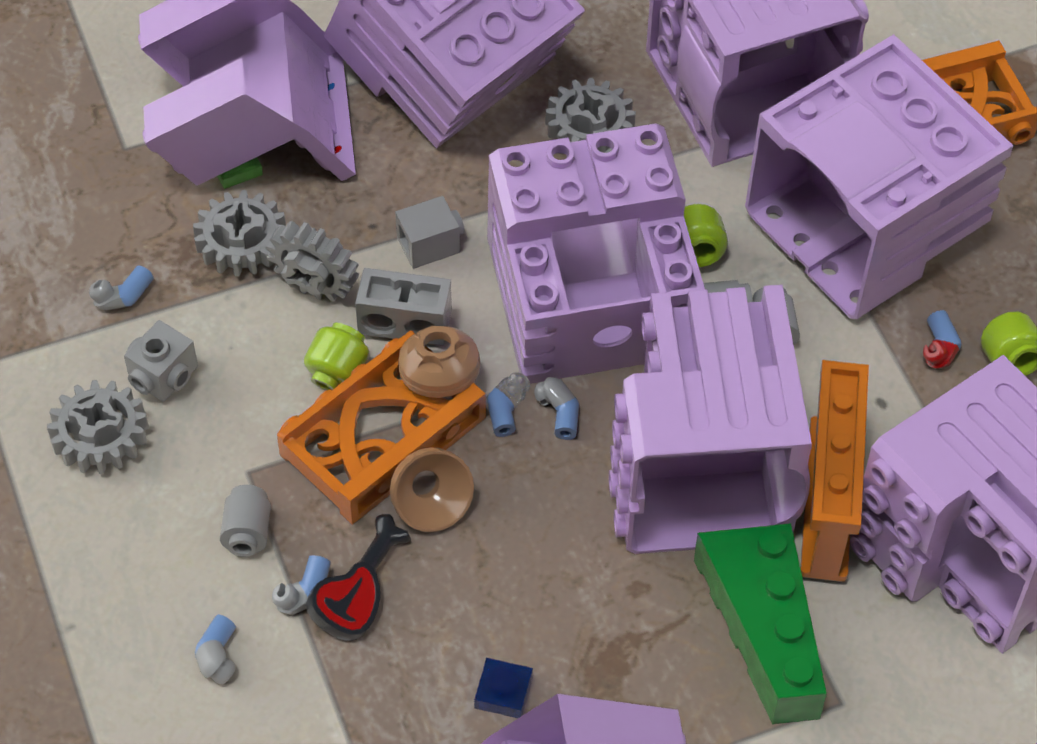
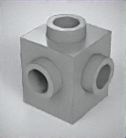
(160, 361)

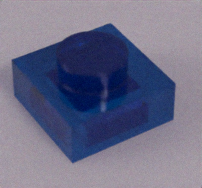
(503, 688)

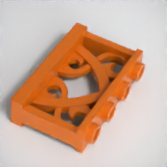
(971, 72)
(368, 387)
(835, 470)

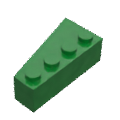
(764, 602)

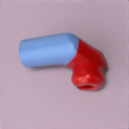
(946, 341)

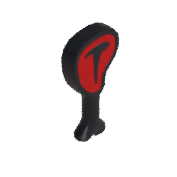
(350, 601)

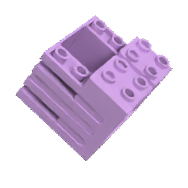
(448, 55)
(733, 61)
(873, 174)
(586, 247)
(711, 424)
(957, 503)

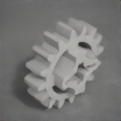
(588, 111)
(237, 232)
(312, 261)
(98, 426)

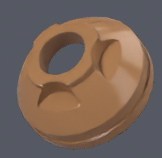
(443, 372)
(446, 500)

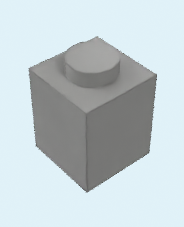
(429, 231)

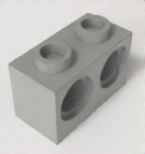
(399, 302)

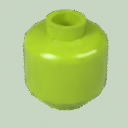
(706, 233)
(1014, 337)
(335, 355)

